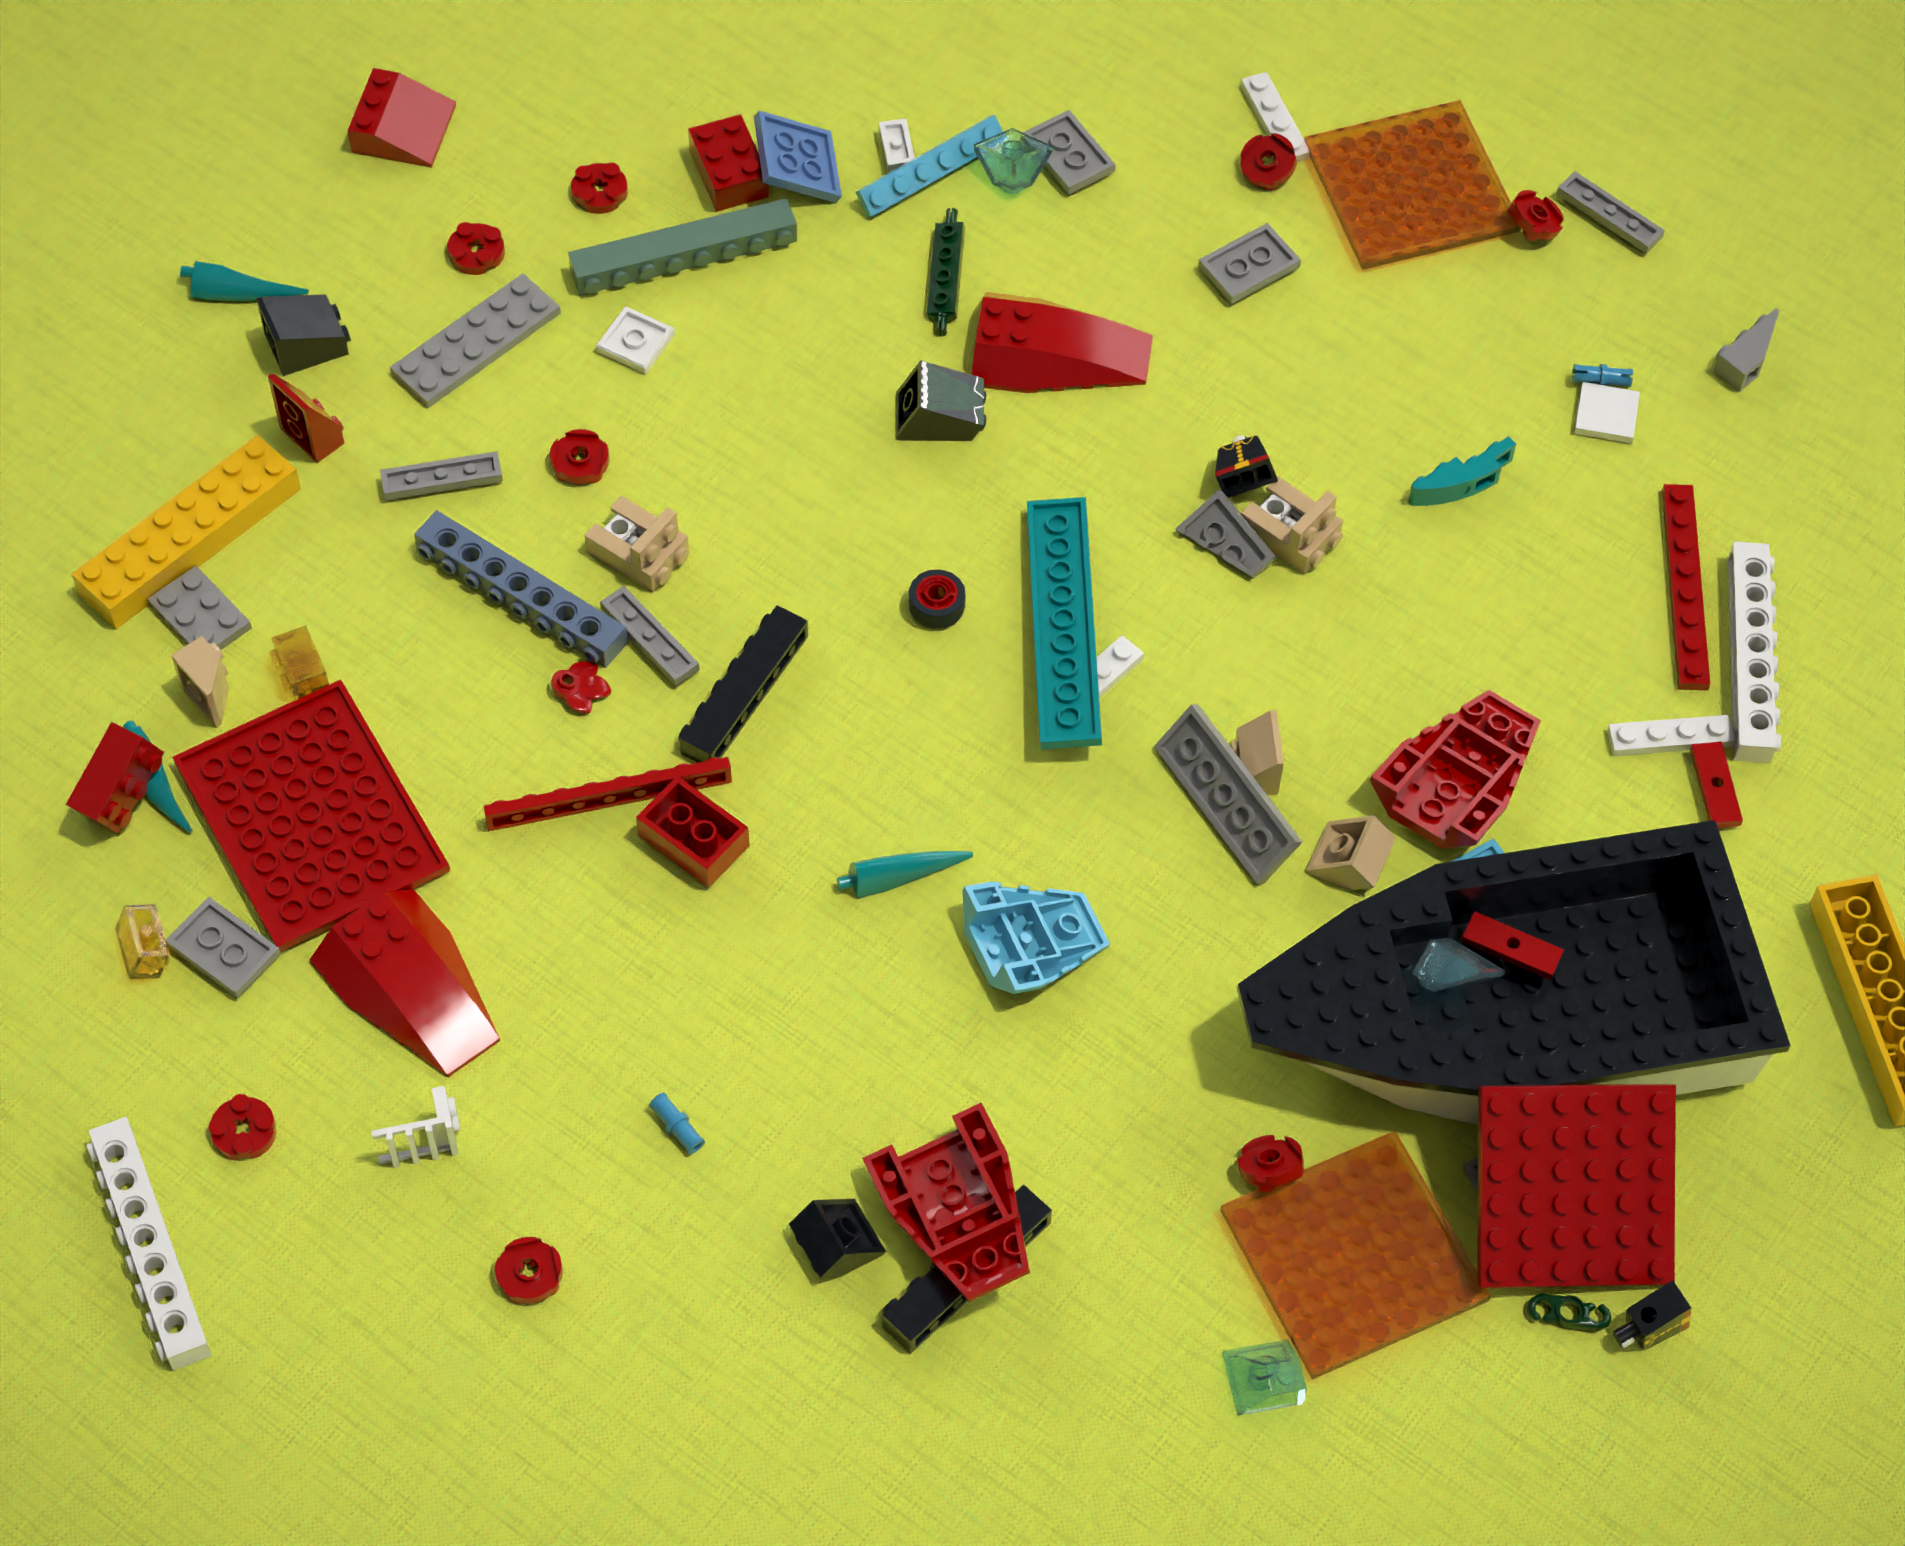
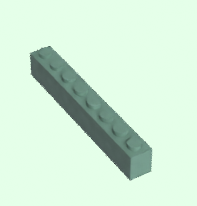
(682, 247)

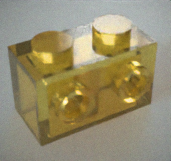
(299, 662)
(142, 941)

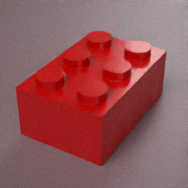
(727, 162)
(115, 778)
(692, 831)

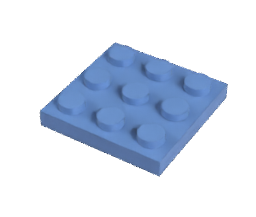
(797, 156)

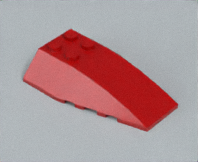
(1045, 345)
(1459, 772)
(407, 978)
(958, 1203)

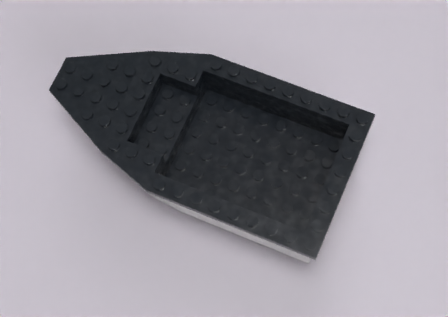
(1648, 990)

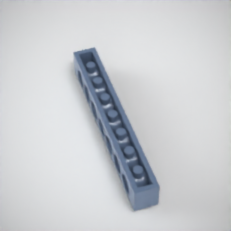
(514, 575)

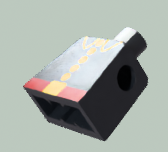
(1243, 466)
(1655, 1318)

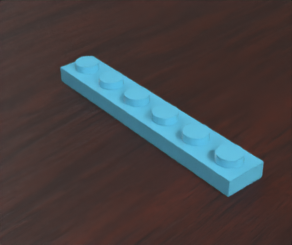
(926, 167)

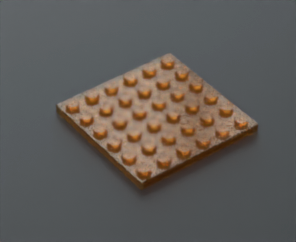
(1411, 184)
(1354, 1254)

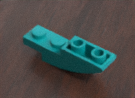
(1458, 481)

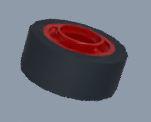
(934, 612)

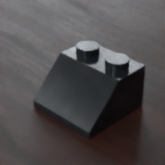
(836, 1236)

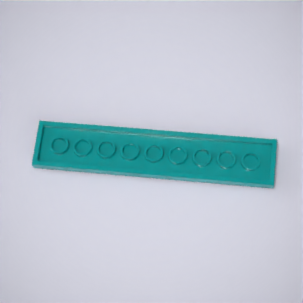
(1063, 624)

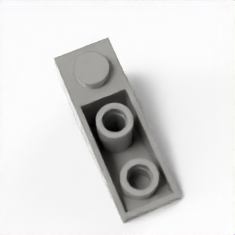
(1744, 358)

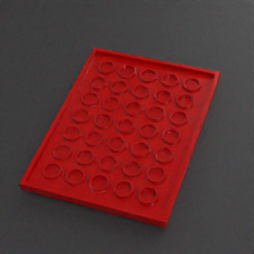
(310, 814)

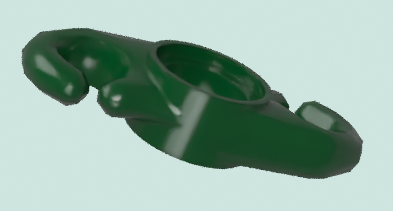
(1582, 1322)

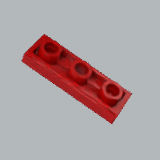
(1712, 771)
(1497, 939)

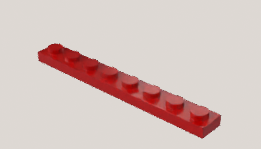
(1685, 587)
(604, 794)

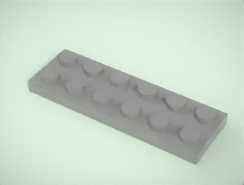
(475, 340)
(1228, 794)

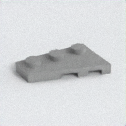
(1226, 532)

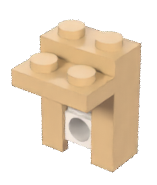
(1300, 527)
(645, 550)

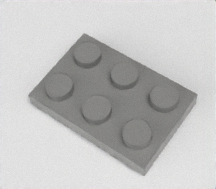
(1075, 155)
(1249, 263)
(198, 608)
(223, 947)

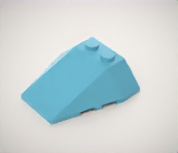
(1029, 935)

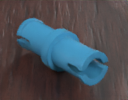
(1602, 375)
(677, 1123)

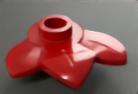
(582, 686)

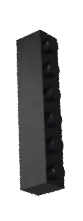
(744, 685)
(935, 1299)

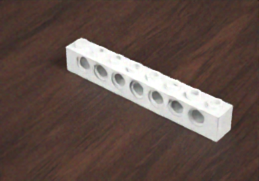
(1751, 743)
(189, 1343)

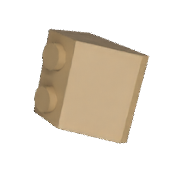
(203, 677)
(1261, 750)
(1352, 852)

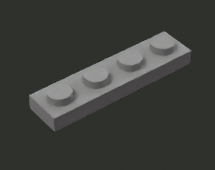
(1610, 212)
(441, 475)
(650, 636)

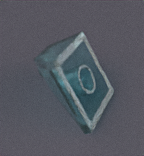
(1012, 159)
(1451, 965)
(1265, 1377)

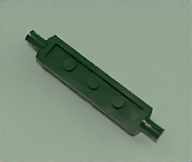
(946, 271)

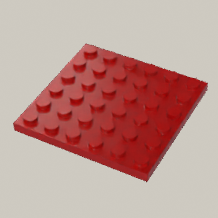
(1576, 1185)

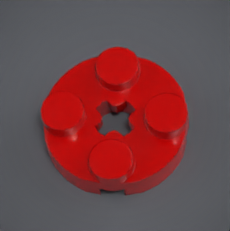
(1266, 146)
(594, 175)
(1536, 216)
(472, 235)
(579, 471)
(243, 1145)
(1285, 1165)
(534, 1288)

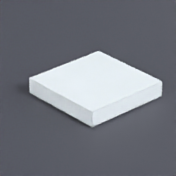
(635, 340)
(1607, 412)

